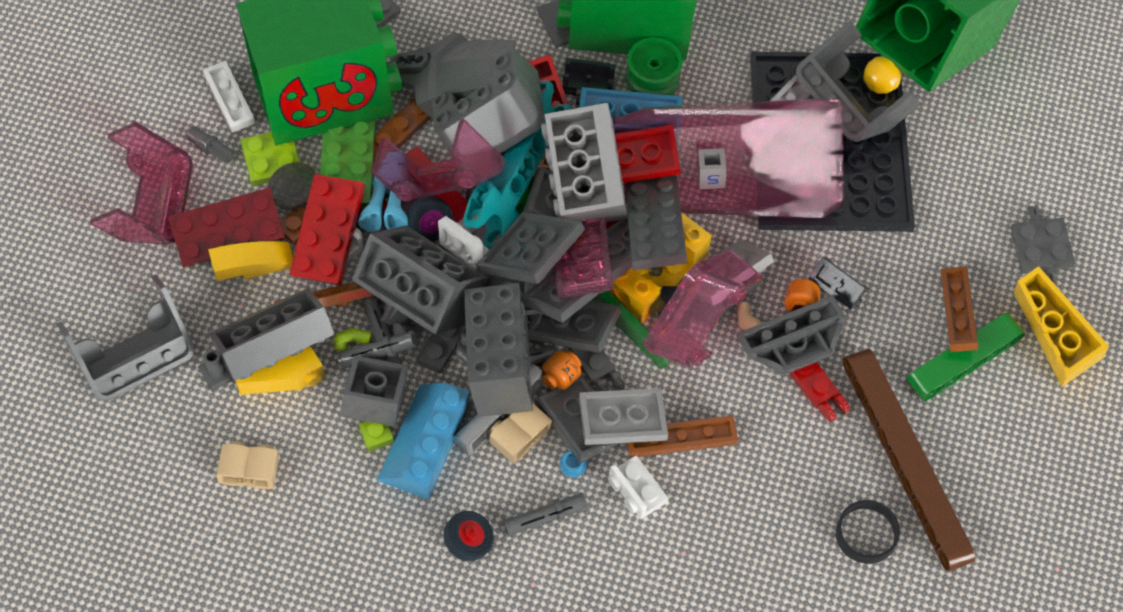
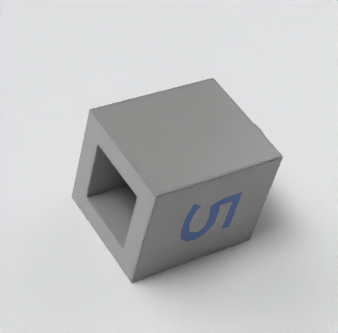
(711, 168)

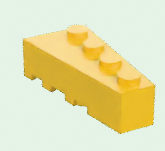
(1059, 327)

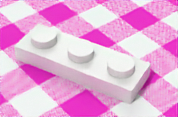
(228, 96)

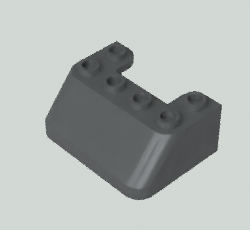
(500, 110)

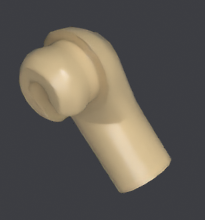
(745, 319)

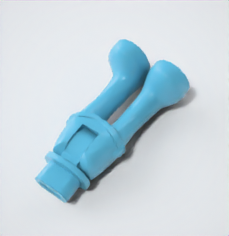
(371, 217)

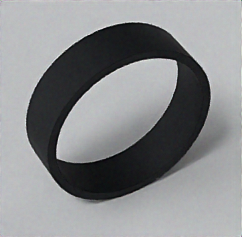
(880, 508)

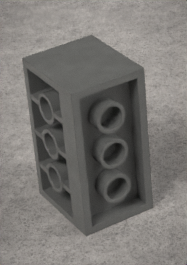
(417, 278)
(498, 350)

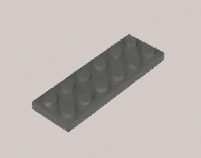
(655, 223)
(545, 297)

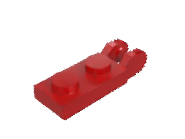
(820, 390)

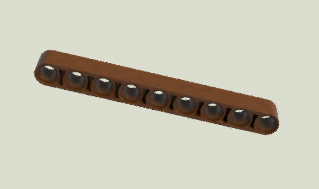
(909, 460)

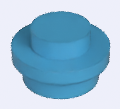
(570, 465)

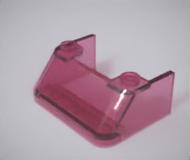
(471, 165)
(161, 187)
(698, 307)

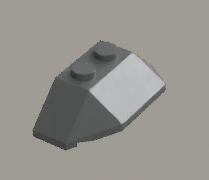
(795, 337)

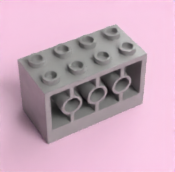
(584, 164)

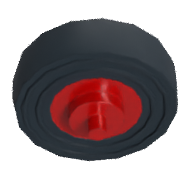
(468, 536)

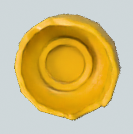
(881, 75)

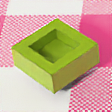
(375, 435)

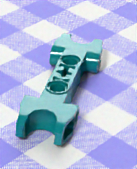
(497, 199)

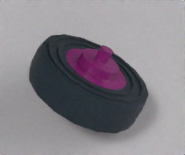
(426, 213)

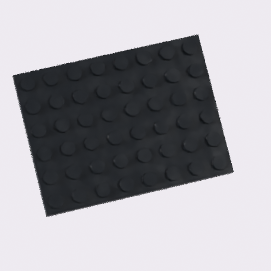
(873, 169)

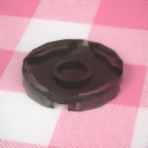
(291, 185)

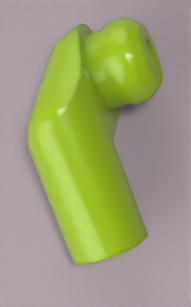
(351, 335)

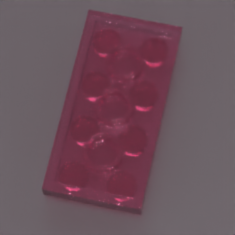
(587, 263)

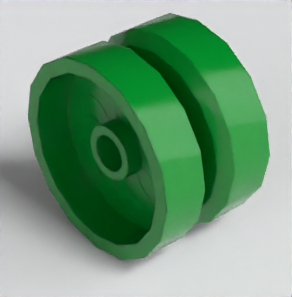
(654, 67)

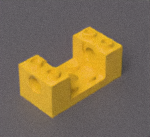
(642, 291)

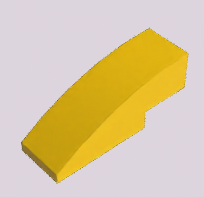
(250, 259)

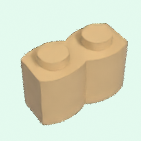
(519, 433)
(248, 465)

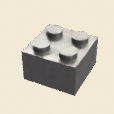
(374, 391)

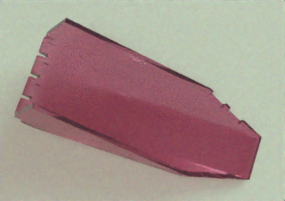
(774, 155)

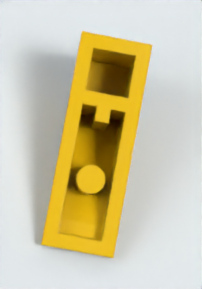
(287, 375)

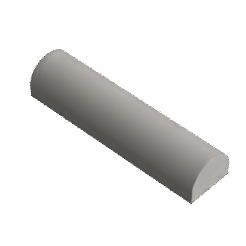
(477, 430)

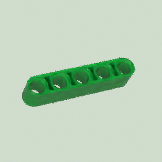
(952, 366)

